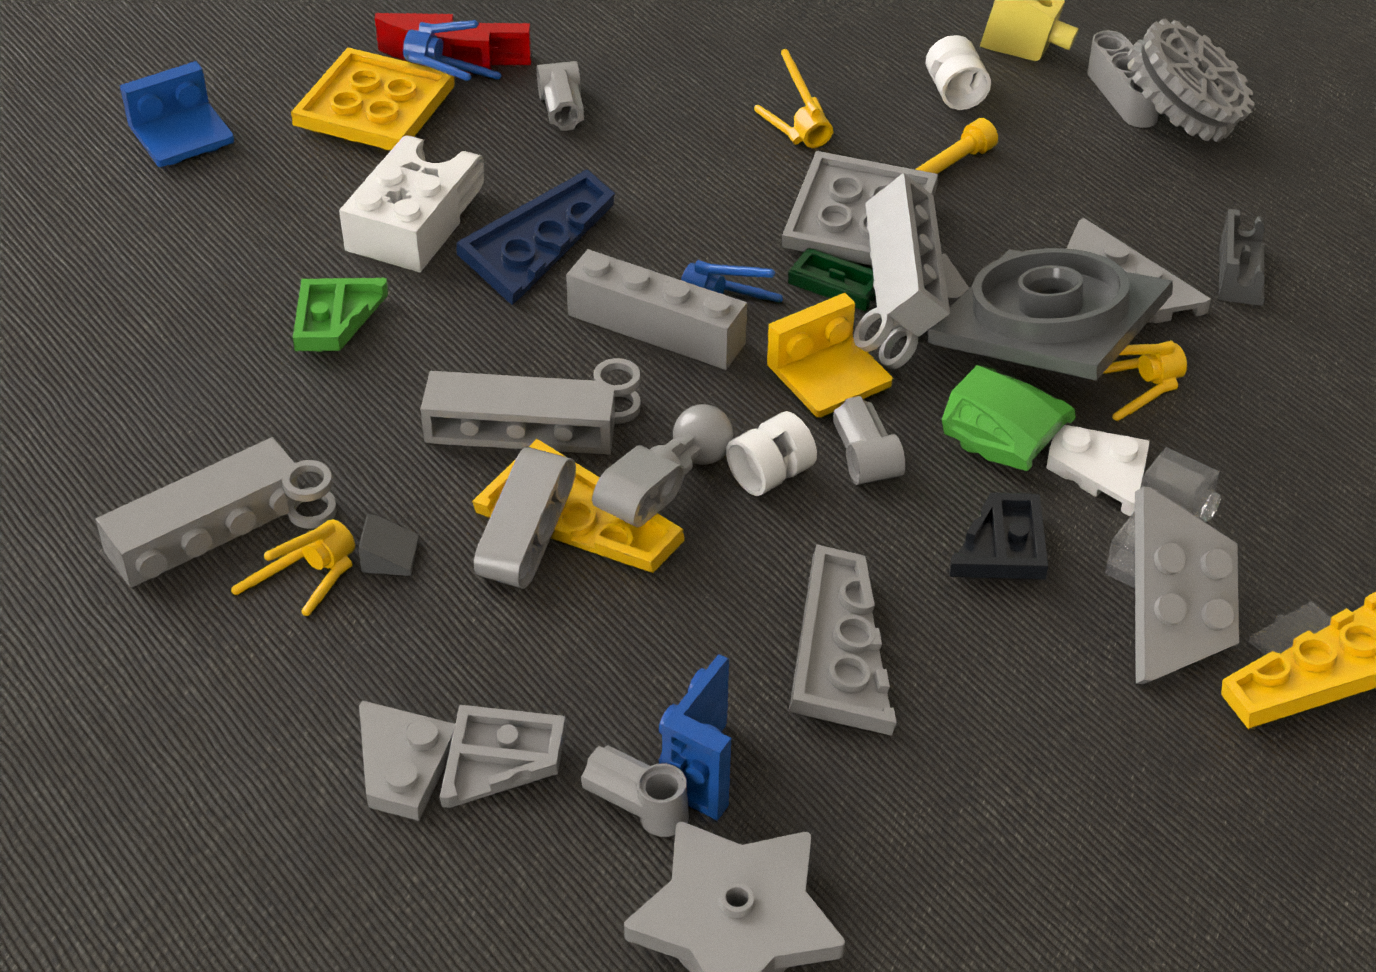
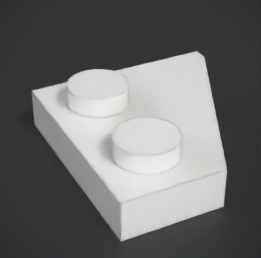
(1100, 462)

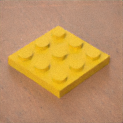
(372, 99)

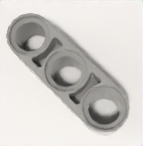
(1113, 78)
(524, 517)

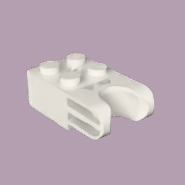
(409, 205)

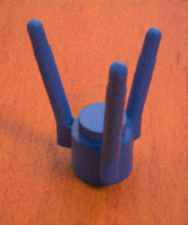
(426, 49)
(710, 278)

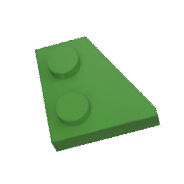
(334, 310)

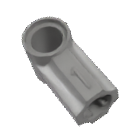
(561, 91)
(869, 449)
(650, 792)

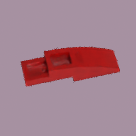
(481, 46)

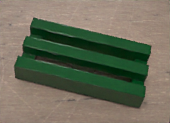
(832, 277)

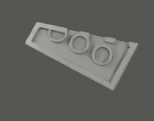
(839, 647)

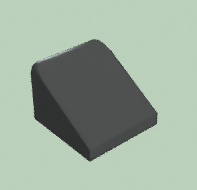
(387, 547)

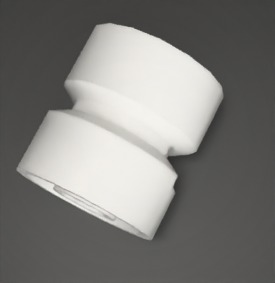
(958, 72)
(771, 453)

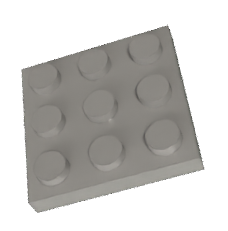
(833, 201)

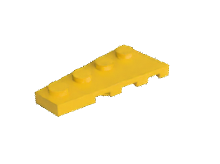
(594, 529)
(1311, 672)

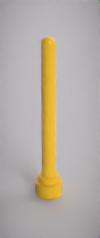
(976, 138)

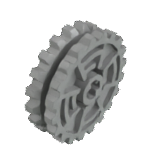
(1190, 80)

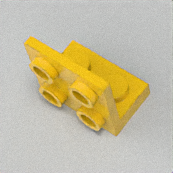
(819, 358)

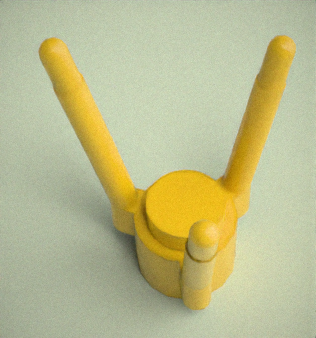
(809, 121)
(1159, 364)
(322, 548)

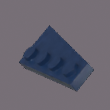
(532, 238)

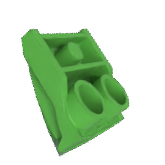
(1003, 417)

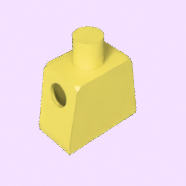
(1027, 28)

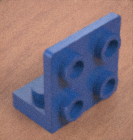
(174, 115)
(696, 742)

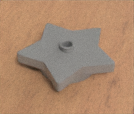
(736, 906)

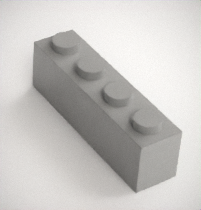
(657, 309)

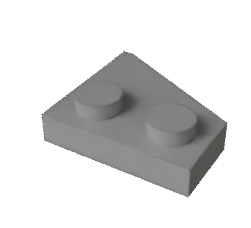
(499, 752)

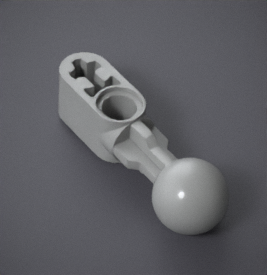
(651, 478)

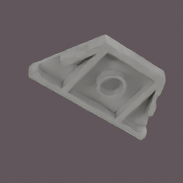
(1095, 240)
(1181, 587)

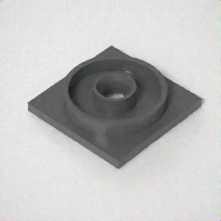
(1052, 311)

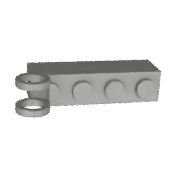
(905, 269)
(520, 409)
(210, 510)

